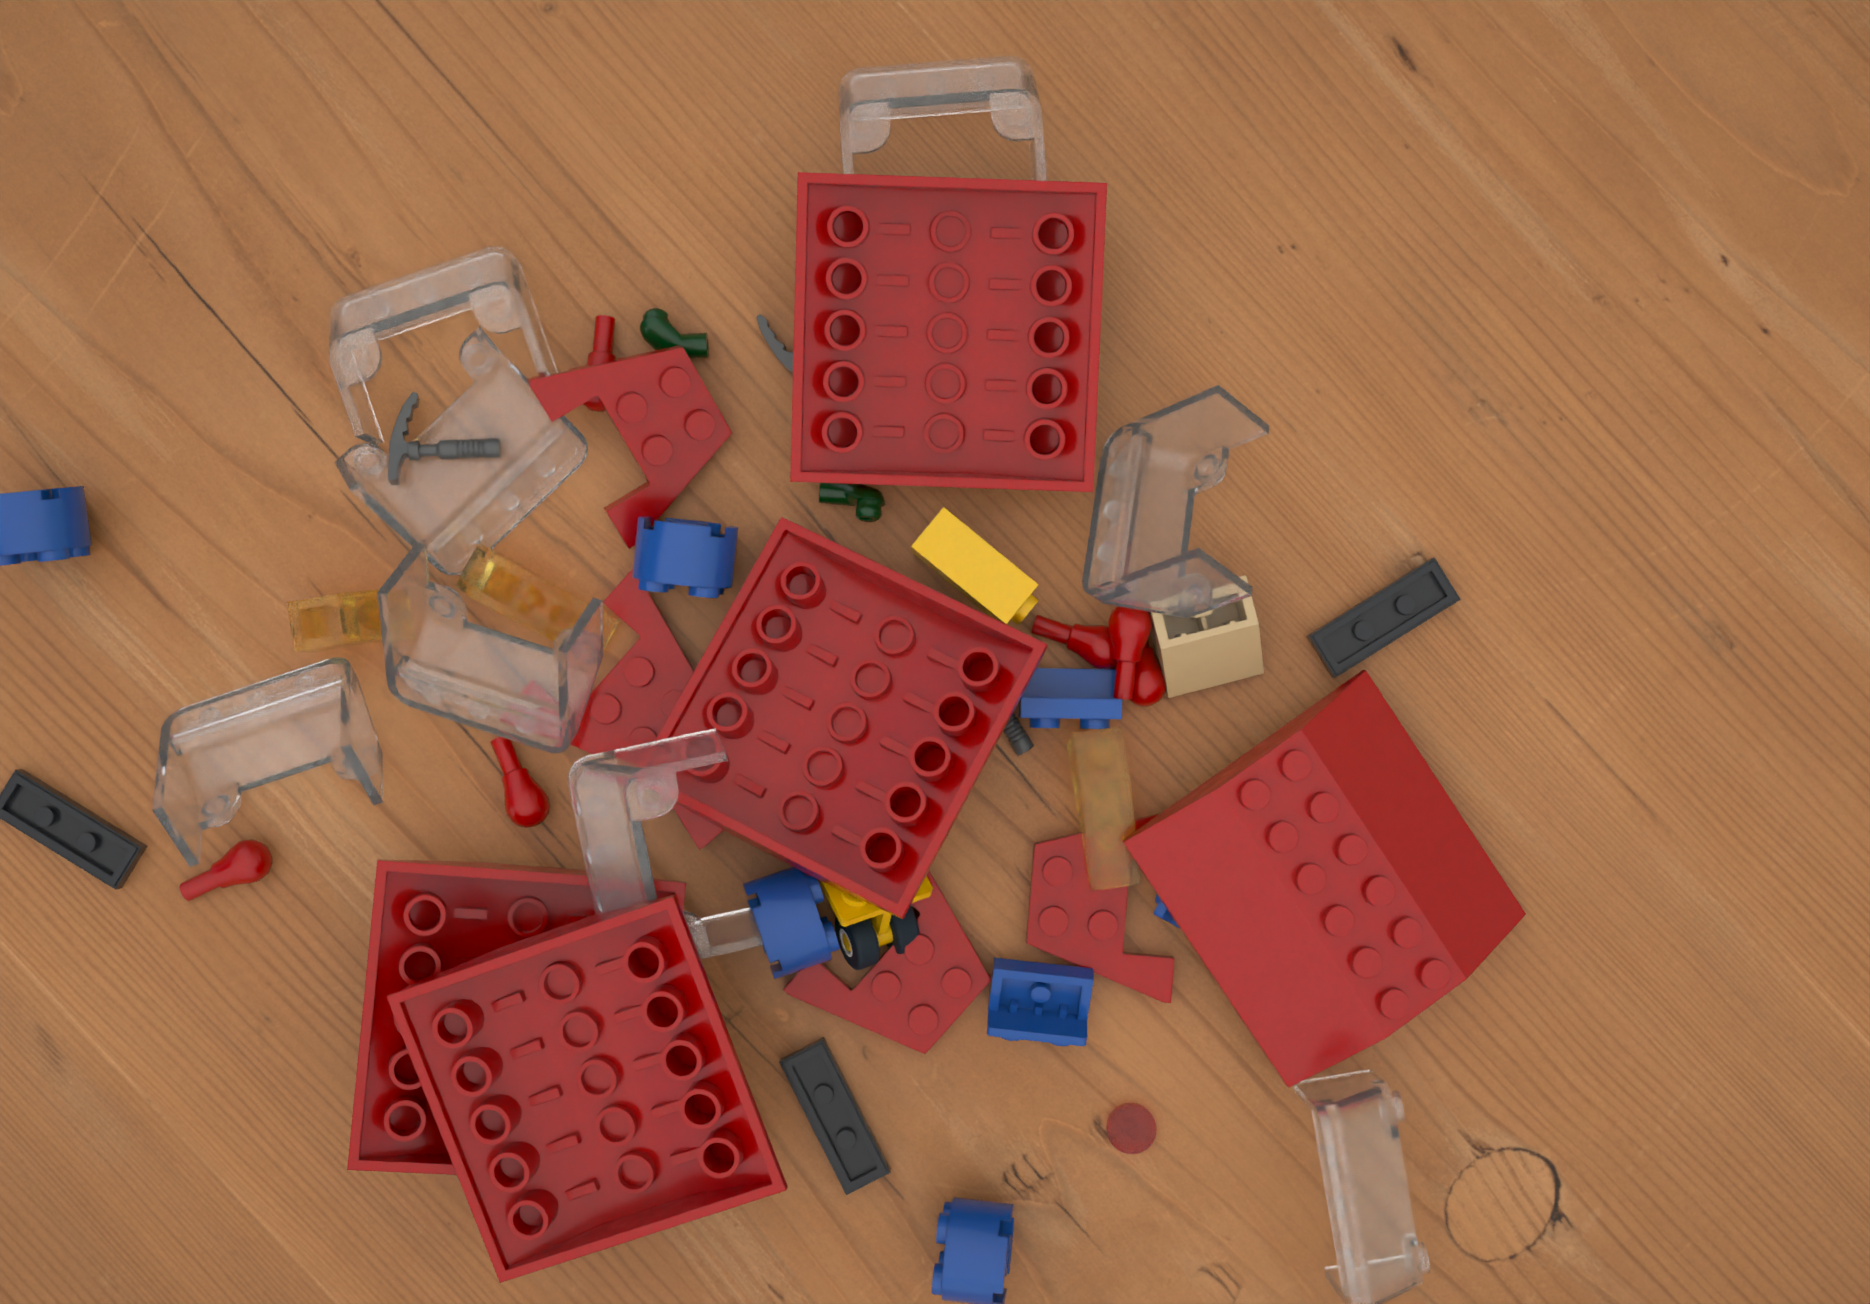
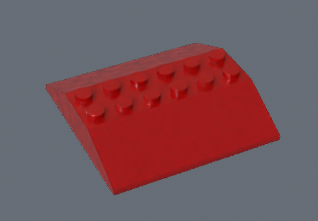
(947, 331)
(847, 715)
(1327, 882)
(421, 925)
(587, 1087)

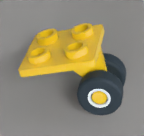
(865, 928)

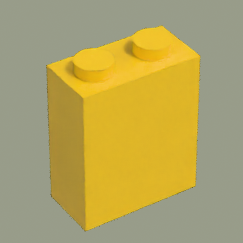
(975, 568)

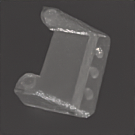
(477, 499)

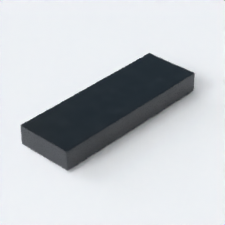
(1383, 617)
(69, 829)
(835, 1116)

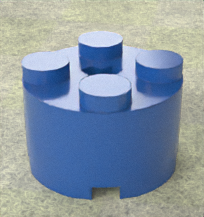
(44, 525)
(684, 555)
(790, 921)
(975, 1252)

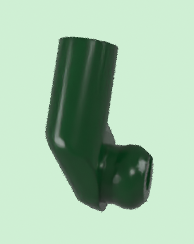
(661, 334)
(864, 497)

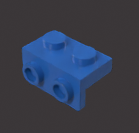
(1070, 695)
(1039, 1002)

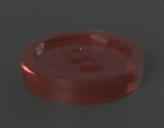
(1131, 1128)

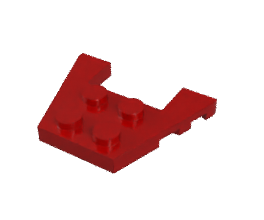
(660, 415)
(643, 685)
(1088, 924)
(910, 993)

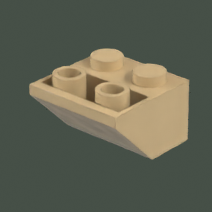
(1208, 647)

